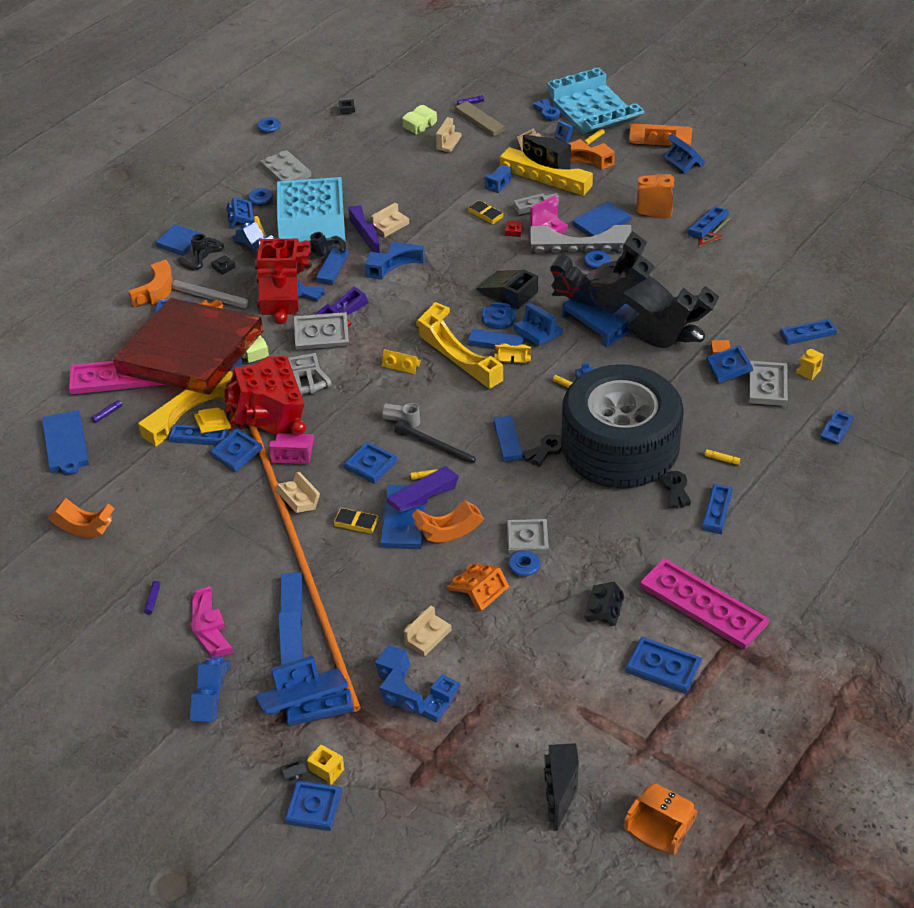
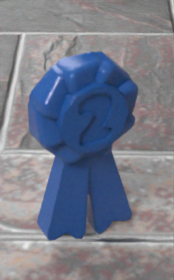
(548, 112)
(311, 292)

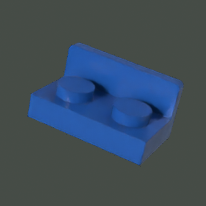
(239, 211)

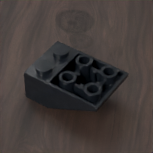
(547, 151)
(511, 287)
(561, 779)

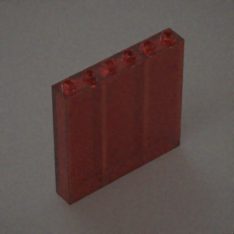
(189, 345)

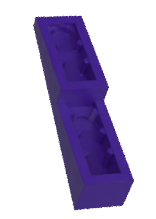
(366, 230)
(349, 303)
(419, 492)

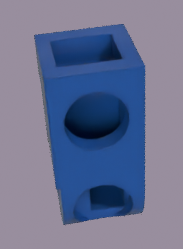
(499, 179)

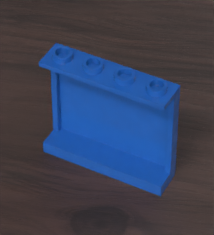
(609, 326)

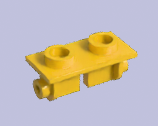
(521, 353)
(400, 361)

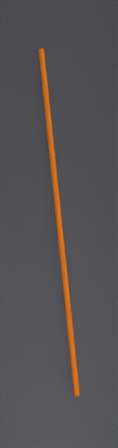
(305, 568)

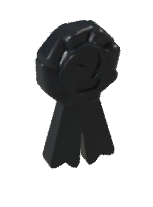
(549, 445)
(676, 483)

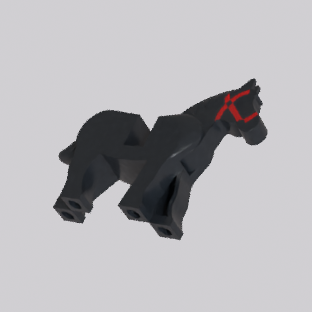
(657, 314)

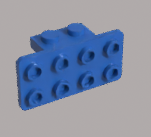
(298, 683)

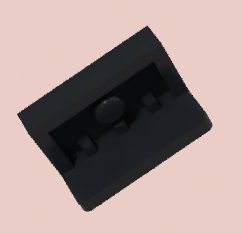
(604, 603)

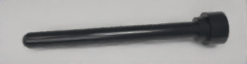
(403, 428)

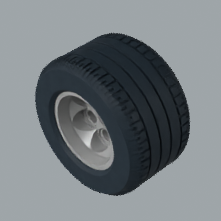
(621, 425)

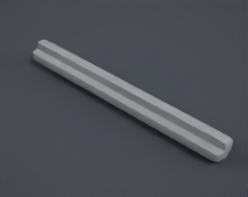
(210, 294)

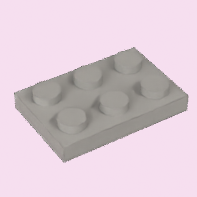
(285, 167)
(321, 331)
(768, 383)

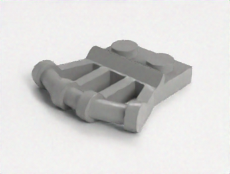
(307, 366)

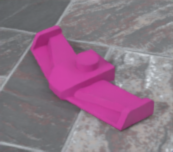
(207, 623)

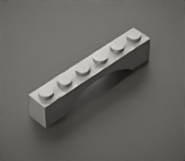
(546, 240)

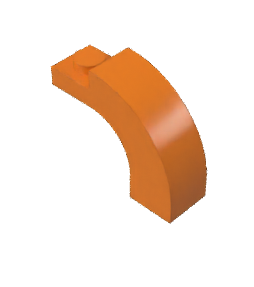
(157, 289)
(80, 522)
(450, 526)

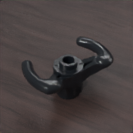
(320, 245)
(201, 248)

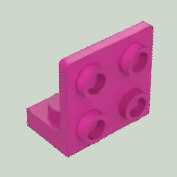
(546, 214)
(292, 448)

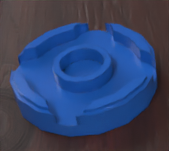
(498, 316)

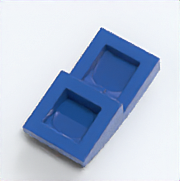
(837, 427)
(440, 697)

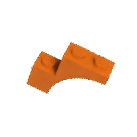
(599, 156)

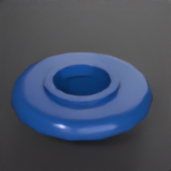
(268, 124)
(260, 196)
(596, 258)
(524, 557)

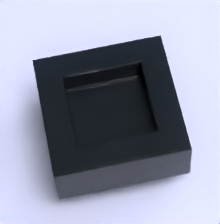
(346, 106)
(223, 264)
(293, 770)

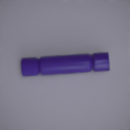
(471, 100)
(105, 412)
(152, 597)

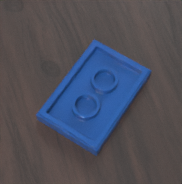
(601, 219)
(663, 665)

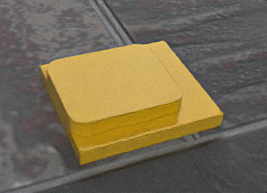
(212, 420)

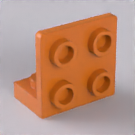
(482, 584)

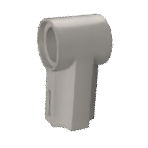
(408, 412)

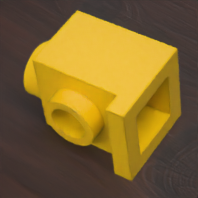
(810, 364)
(325, 764)

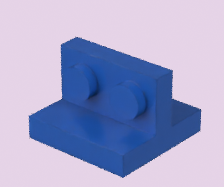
(682, 154)
(538, 325)

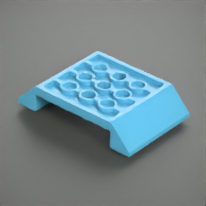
(590, 102)
(310, 208)

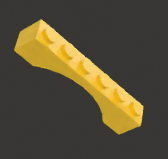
(571, 180)
(483, 368)
(158, 425)

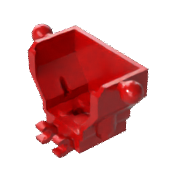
(277, 269)
(266, 397)

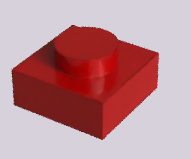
(513, 228)

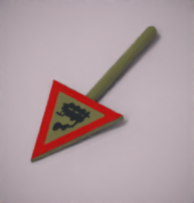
(712, 236)

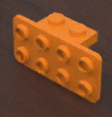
(658, 134)

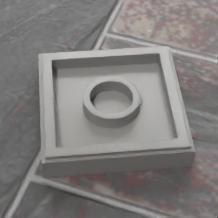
(527, 536)

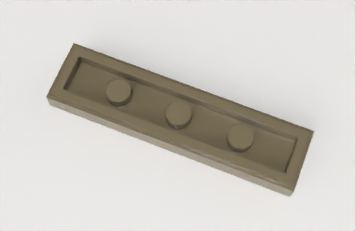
(480, 118)

